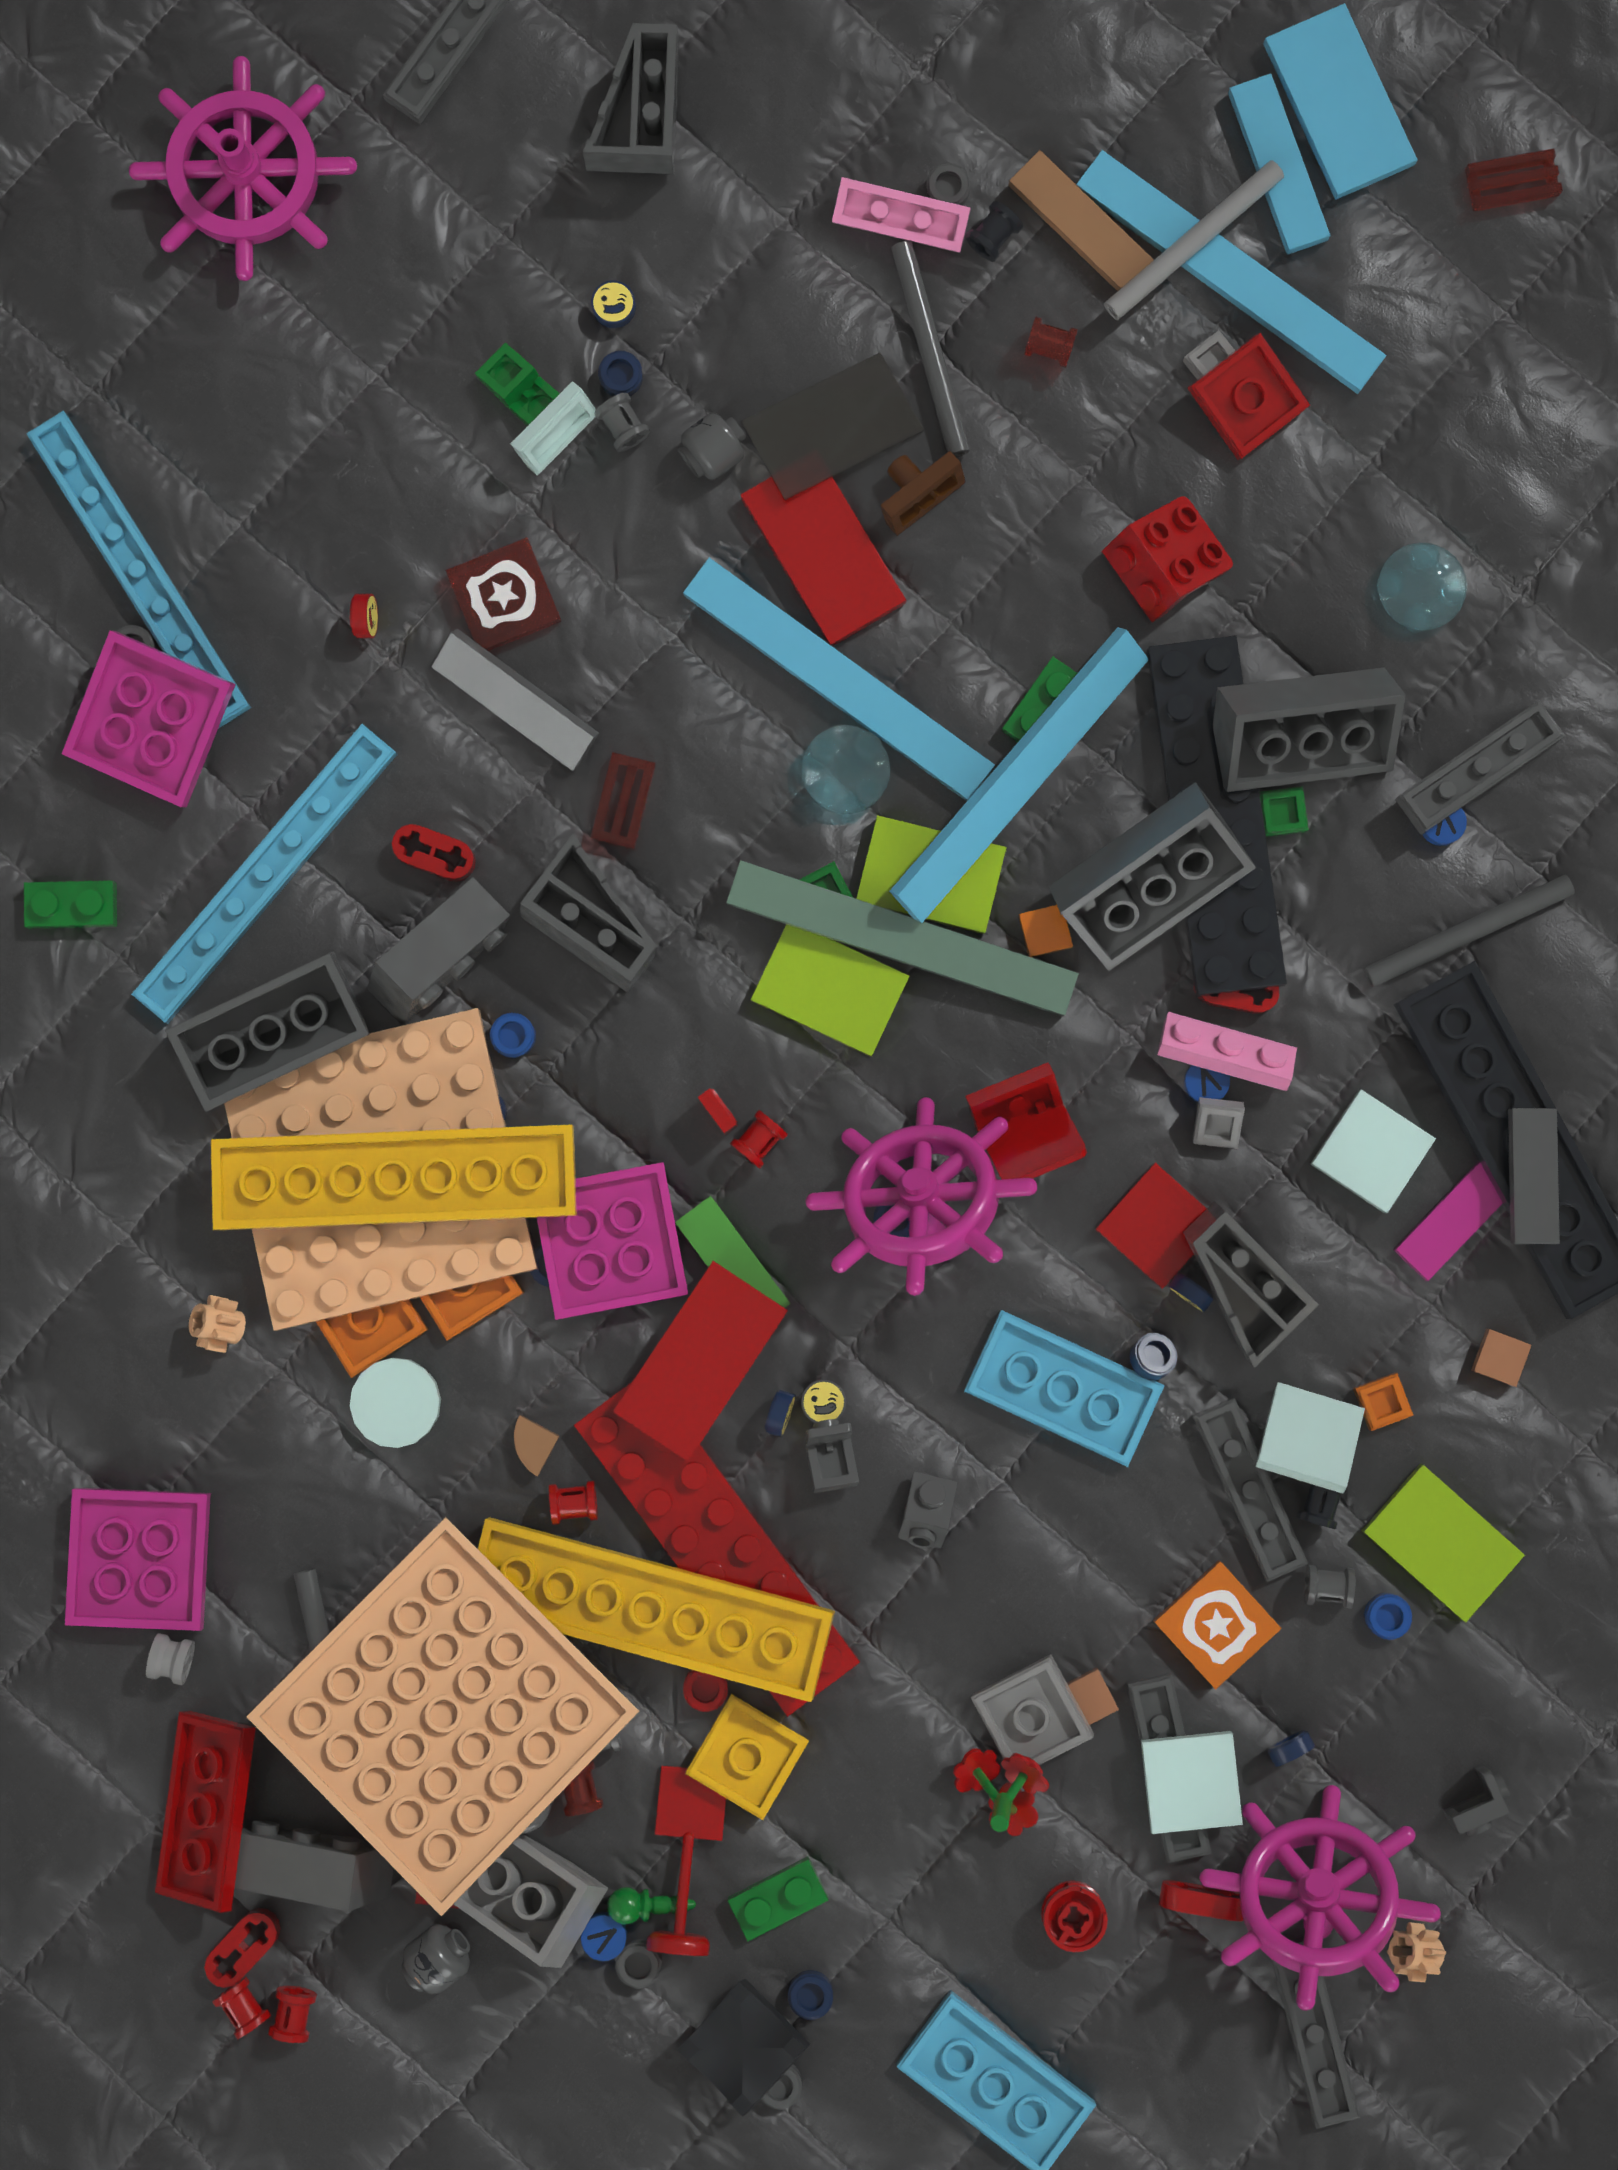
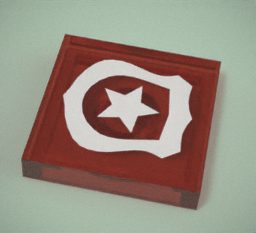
(503, 595)

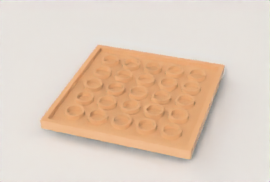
(389, 1081)
(443, 1715)

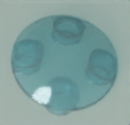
(1422, 586)
(845, 769)

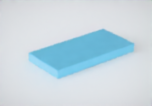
(1340, 101)
(1064, 1388)
(995, 2083)

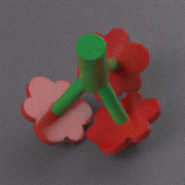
(1010, 1806)

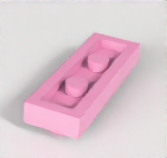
(901, 215)
(1227, 1051)

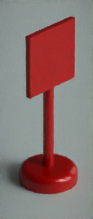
(689, 1812)

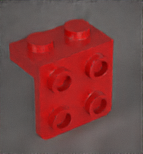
(1167, 556)
(1039, 1125)

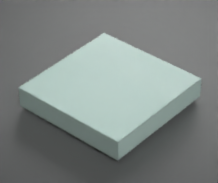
(1373, 1151)
(1310, 1437)
(1191, 1782)

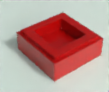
(718, 1111)

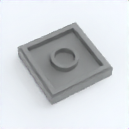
(1033, 1713)

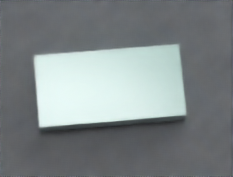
(554, 428)

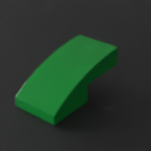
(516, 384)

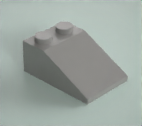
(534, 1901)

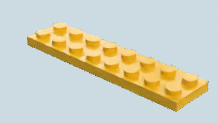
(393, 1177)
(664, 1610)

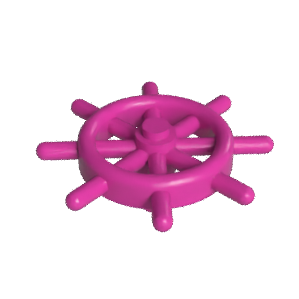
(242, 167)
(920, 1195)
(1319, 1897)

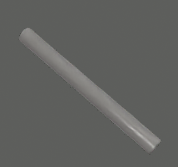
(1194, 240)

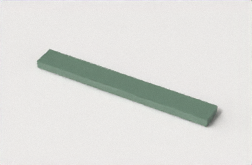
(902, 938)

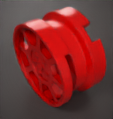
(1074, 1916)

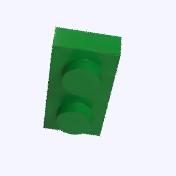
(1039, 697)
(70, 904)
(778, 1898)

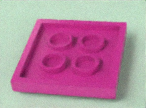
(148, 719)
(618, 1245)
(137, 1559)

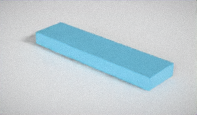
(1271, 138)

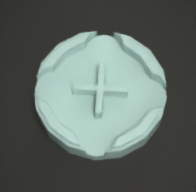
(395, 1402)

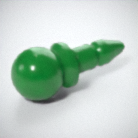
(628, 1905)

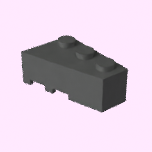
(639, 112)
(588, 918)
(438, 951)
(1249, 1285)
(311, 1867)

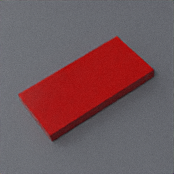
(825, 556)
(700, 1361)
(205, 1811)

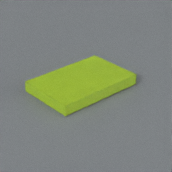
(898, 845)
(830, 988)
(1443, 1542)

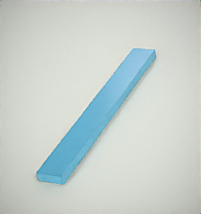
(1233, 274)
(128, 551)
(838, 679)
(1019, 775)
(264, 874)

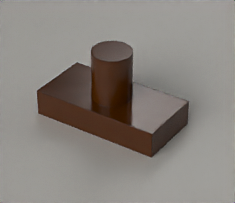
(919, 489)

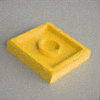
(747, 1756)

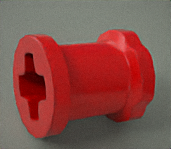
(759, 1139)
(573, 1502)
(241, 2008)
(292, 2014)

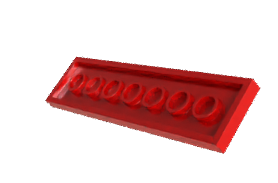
(702, 1522)

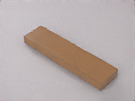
(1079, 221)

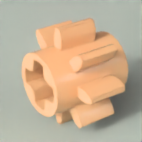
(217, 1324)
(1416, 1952)

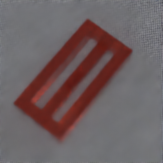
(1549, 172)
(614, 837)

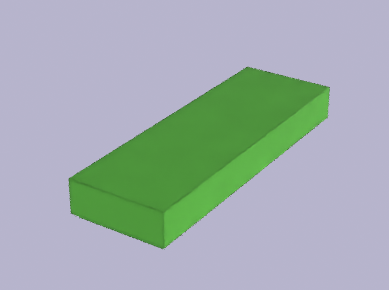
(719, 1241)

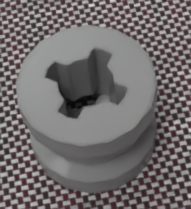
(170, 1659)

